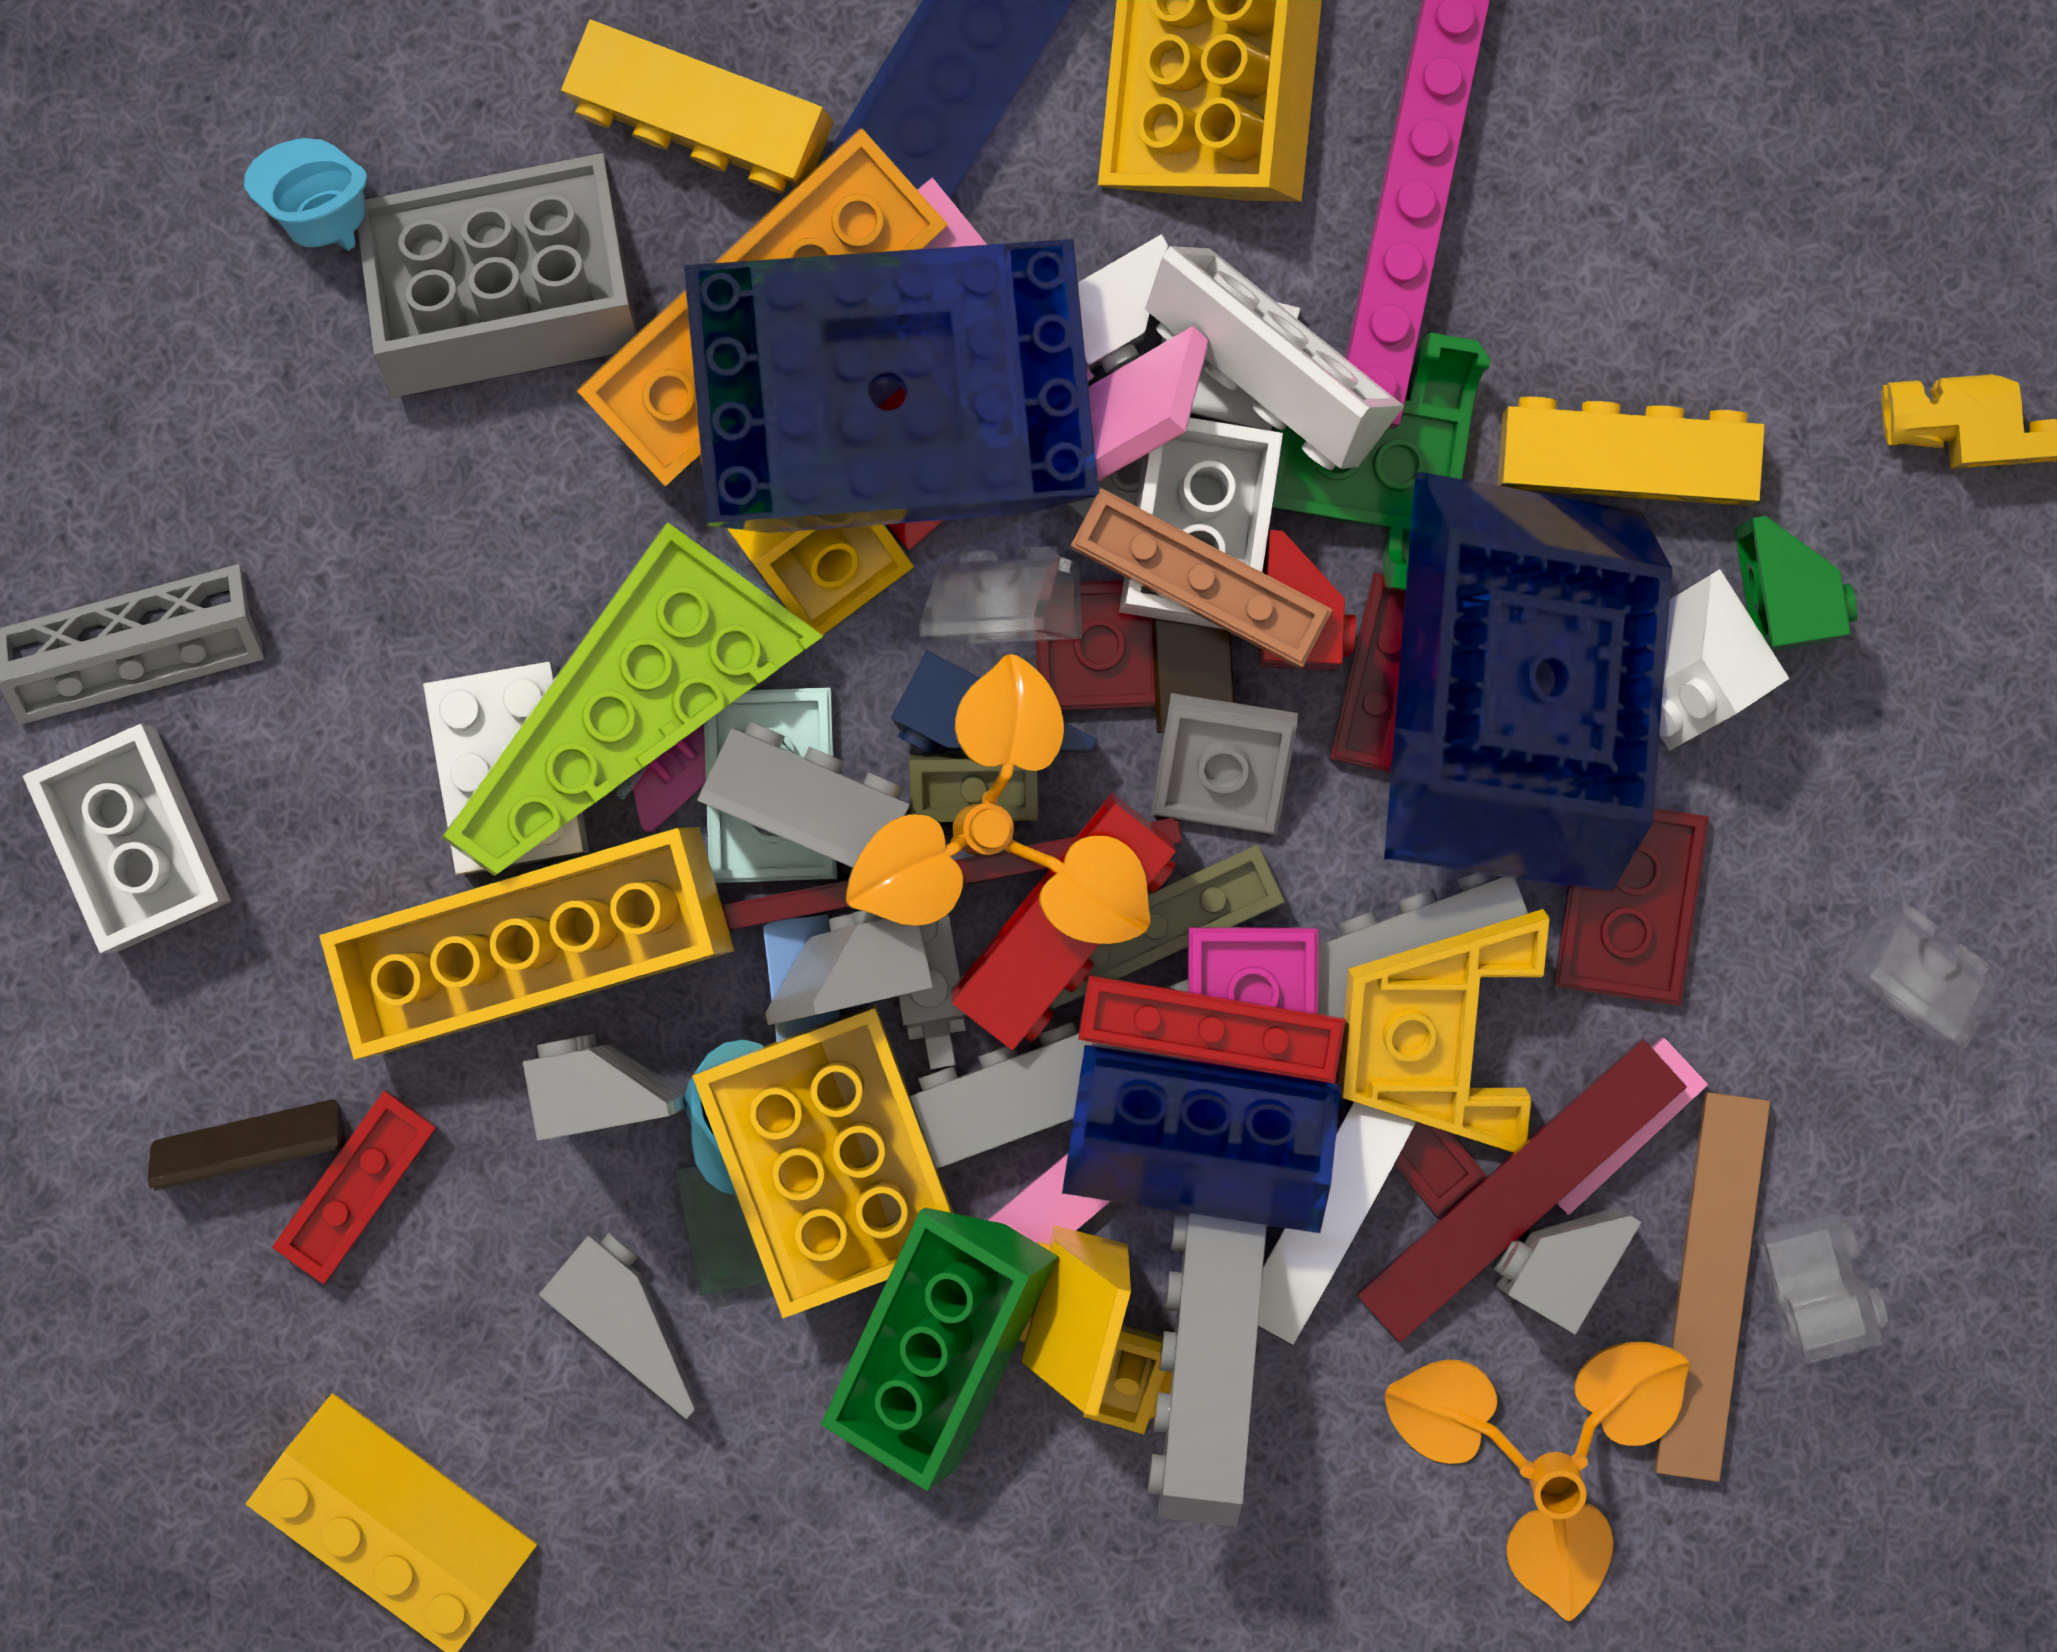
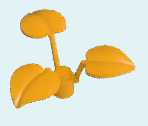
(910, 873)
(1566, 1543)

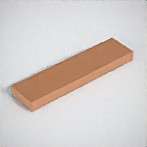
(1201, 578)

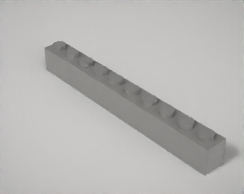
(1040, 1087)

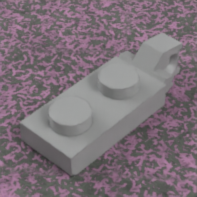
(931, 1011)

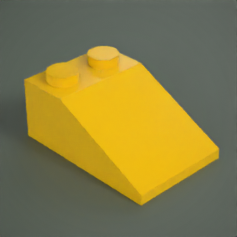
(1079, 1316)

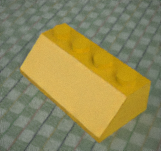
(391, 1524)

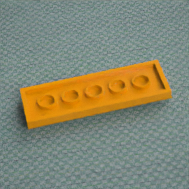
(843, 207)

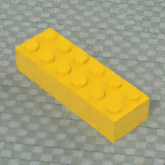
(527, 942)

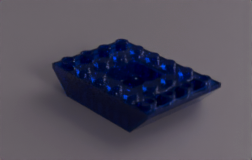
(969, 332)
(1481, 757)

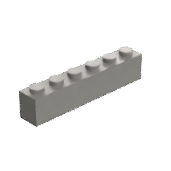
(1209, 1368)

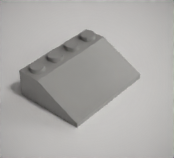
(495, 276)

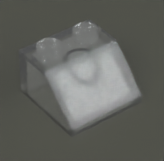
(1004, 599)
(1921, 977)

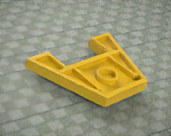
(1415, 1031)

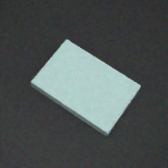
(741, 849)

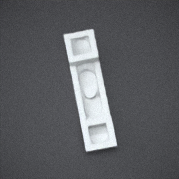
(1306, 1261)

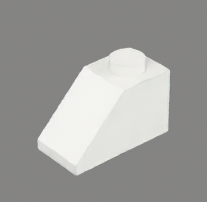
(1115, 306)

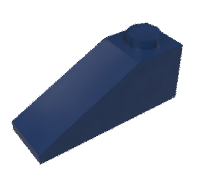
(931, 705)

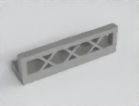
(128, 655)

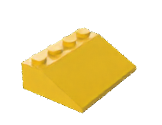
(1210, 98)
(823, 1156)

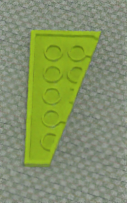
(649, 672)

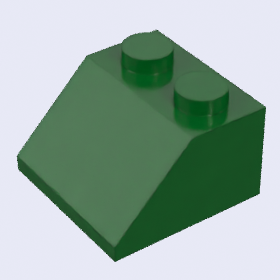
(1791, 588)

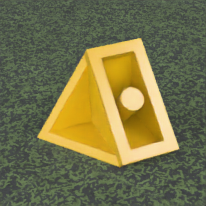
(1133, 1381)

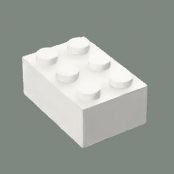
(1215, 487)
(470, 728)
(127, 838)

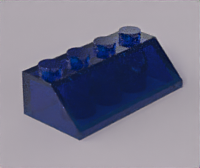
(1202, 1139)

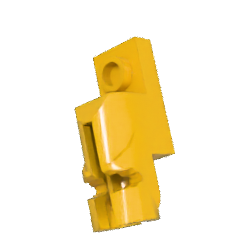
(1974, 414)

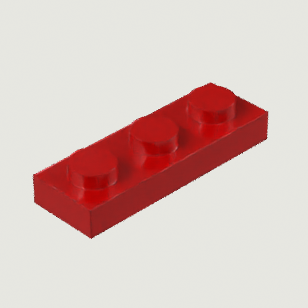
(355, 1187)

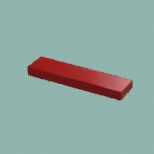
(1211, 1029)

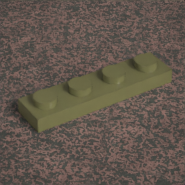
(1209, 898)

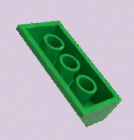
(938, 1343)

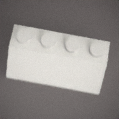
(1271, 357)

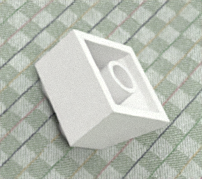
(1712, 661)

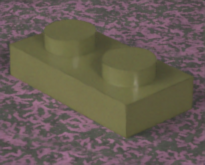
(951, 782)

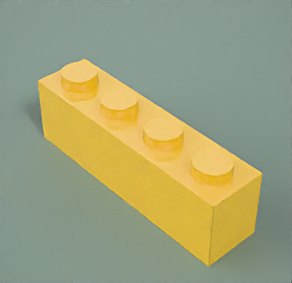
(697, 107)
(1631, 454)

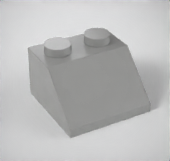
(852, 966)
(1565, 1264)

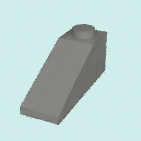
(615, 1309)

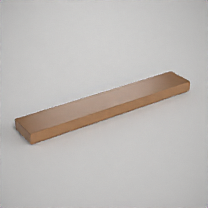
(1714, 1280)

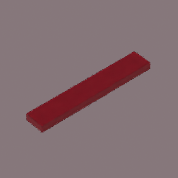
(1521, 1189)

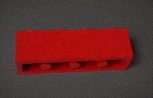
(1030, 959)

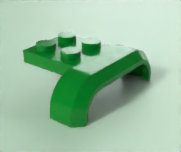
(1428, 440)

